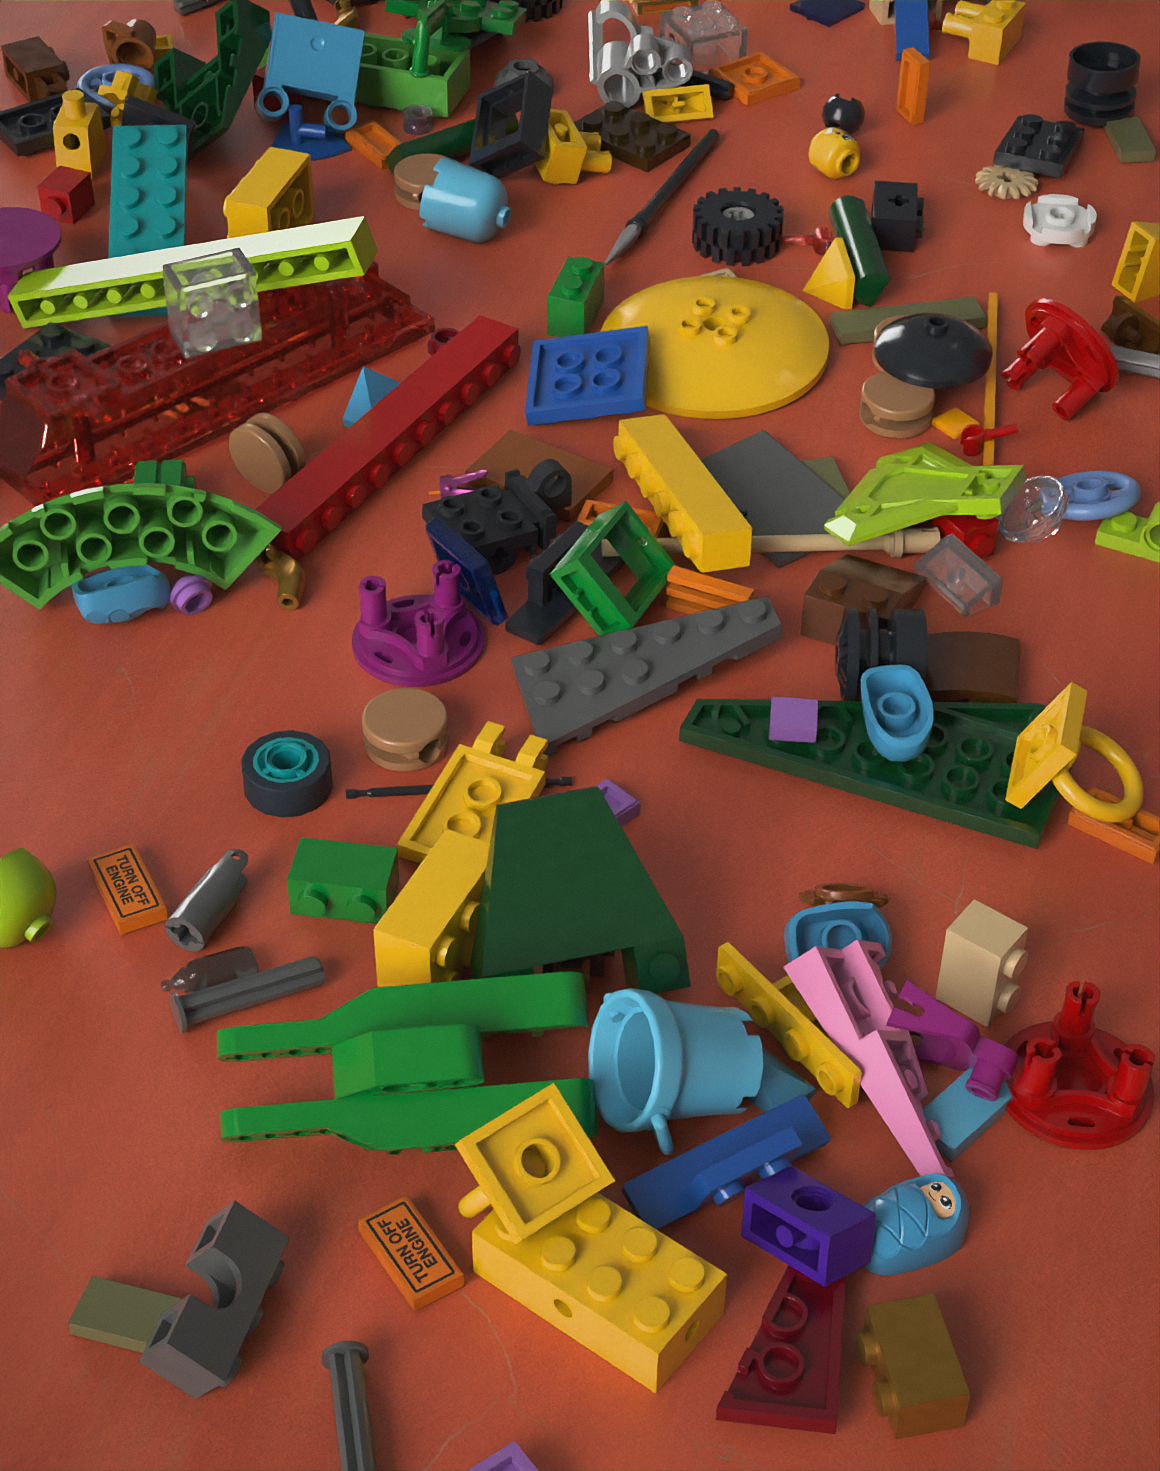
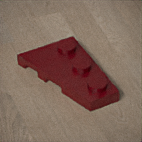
(794, 1360)

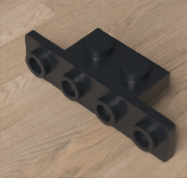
(547, 603)

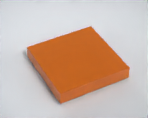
(756, 78)

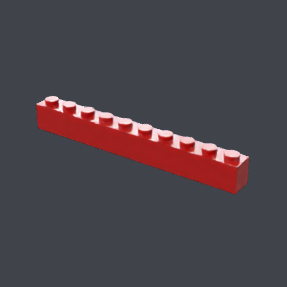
(390, 435)

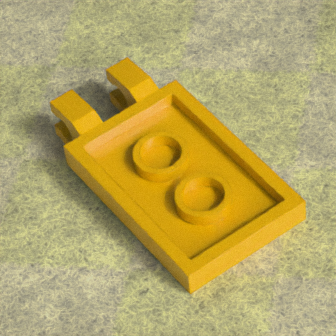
(472, 787)

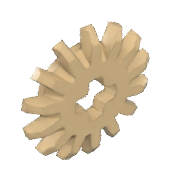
(994, 182)

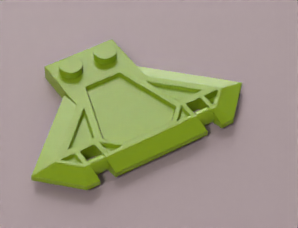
(920, 487)

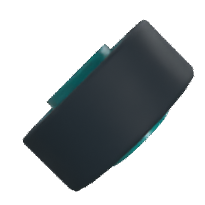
(287, 773)

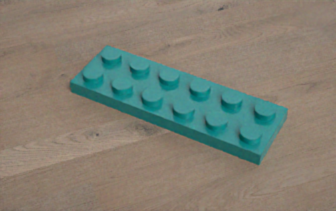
(148, 193)

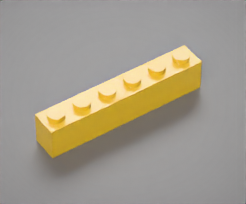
(684, 493)

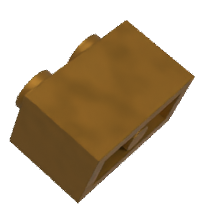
(913, 1366)

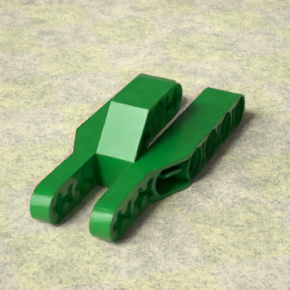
(409, 1043)

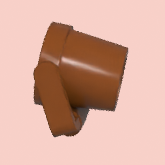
(133, 45)

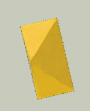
(679, 104)
(833, 277)

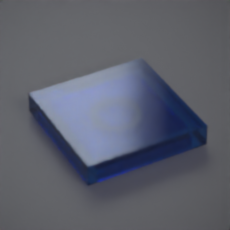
(476, 577)

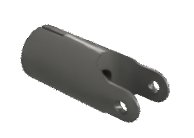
(208, 903)

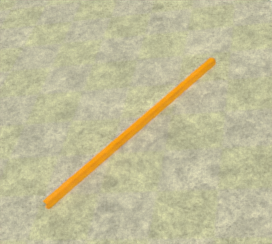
(990, 378)

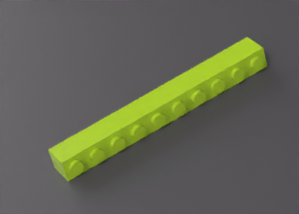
(137, 281)

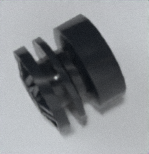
(1101, 83)
(871, 647)

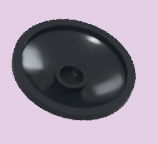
(933, 350)

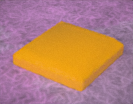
(953, 422)

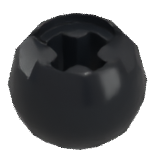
(843, 114)

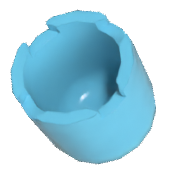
(464, 202)

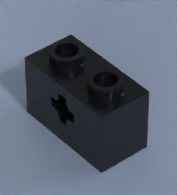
(896, 215)

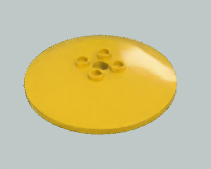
(756, 360)

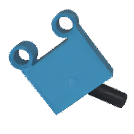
(312, 62)

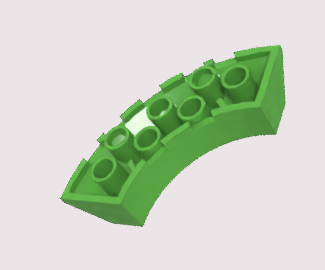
(128, 528)

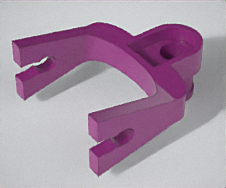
(954, 1043)

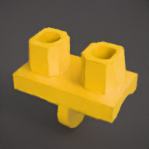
(123, 86)

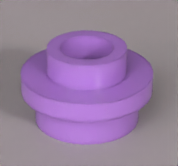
(191, 594)

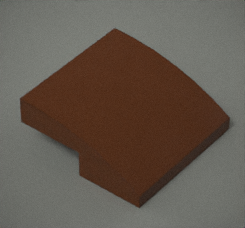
(972, 667)

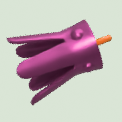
(449, 483)

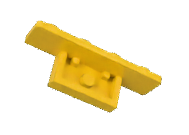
(791, 1021)

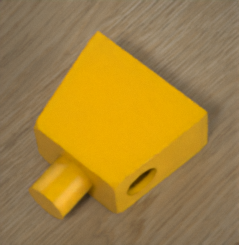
(79, 134)
(1139, 263)

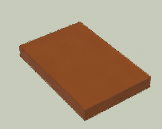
(524, 453)

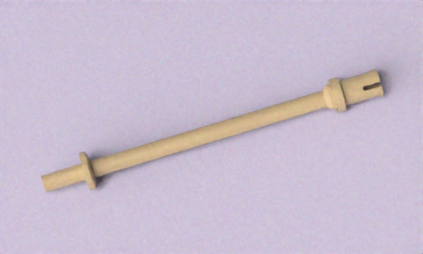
(894, 543)

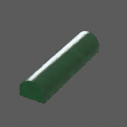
(449, 142)
(853, 223)

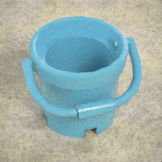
(669, 1062)

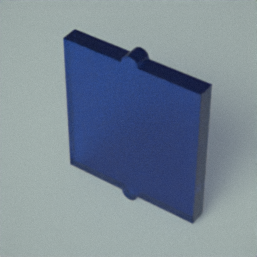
(827, 11)

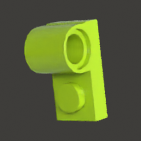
(1132, 534)

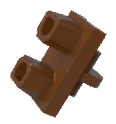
(1132, 327)

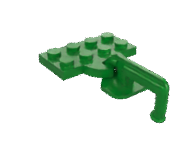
(444, 19)

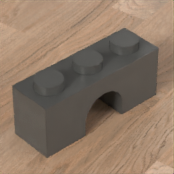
(201, 1343)

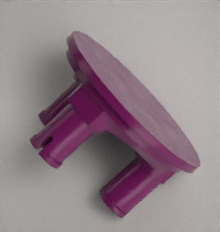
(26, 242)
(417, 636)

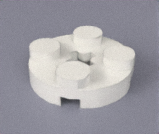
(1059, 221)

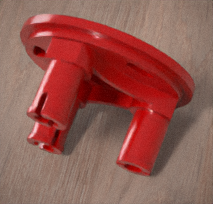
(1070, 347)
(1079, 1081)

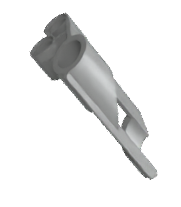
(642, 62)

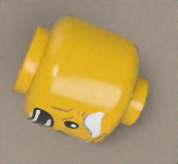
(834, 153)

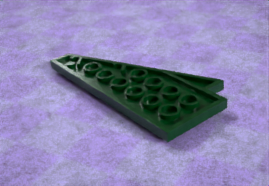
(955, 779)

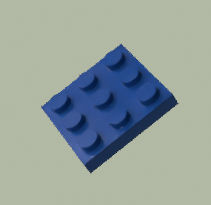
(588, 376)

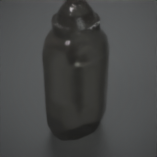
(213, 970)

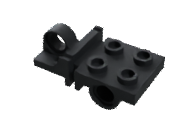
(508, 519)

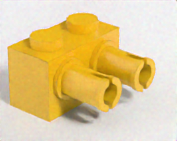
(990, 28)
(570, 151)

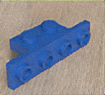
(726, 1164)

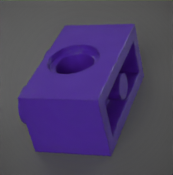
(808, 1225)

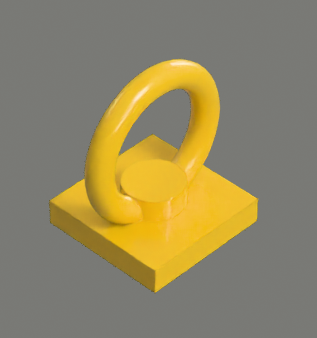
(1051, 746)
(531, 1164)

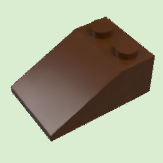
(858, 585)

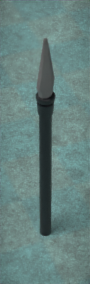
(637, 226)

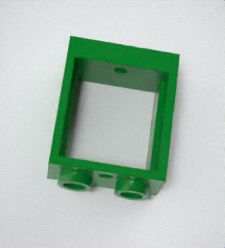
(592, 589)

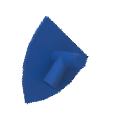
(309, 137)

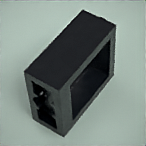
(505, 155)

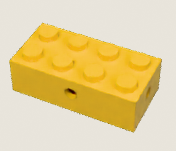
(608, 1285)

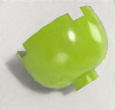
(25, 898)

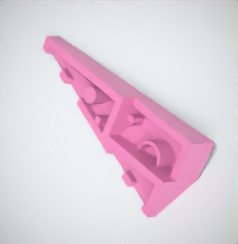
(854, 1008)

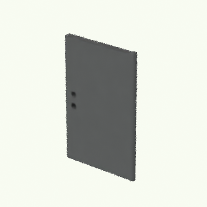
(773, 490)

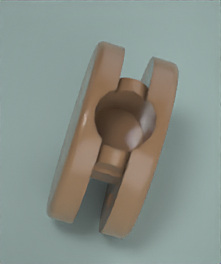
(411, 177)
(895, 407)
(266, 452)
(405, 729)

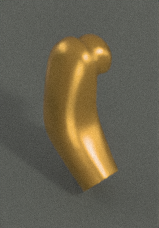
(346, 14)
(288, 574)

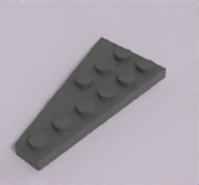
(625, 671)

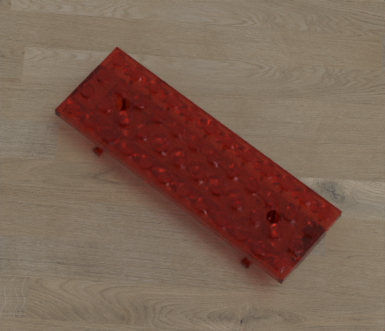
(93, 417)

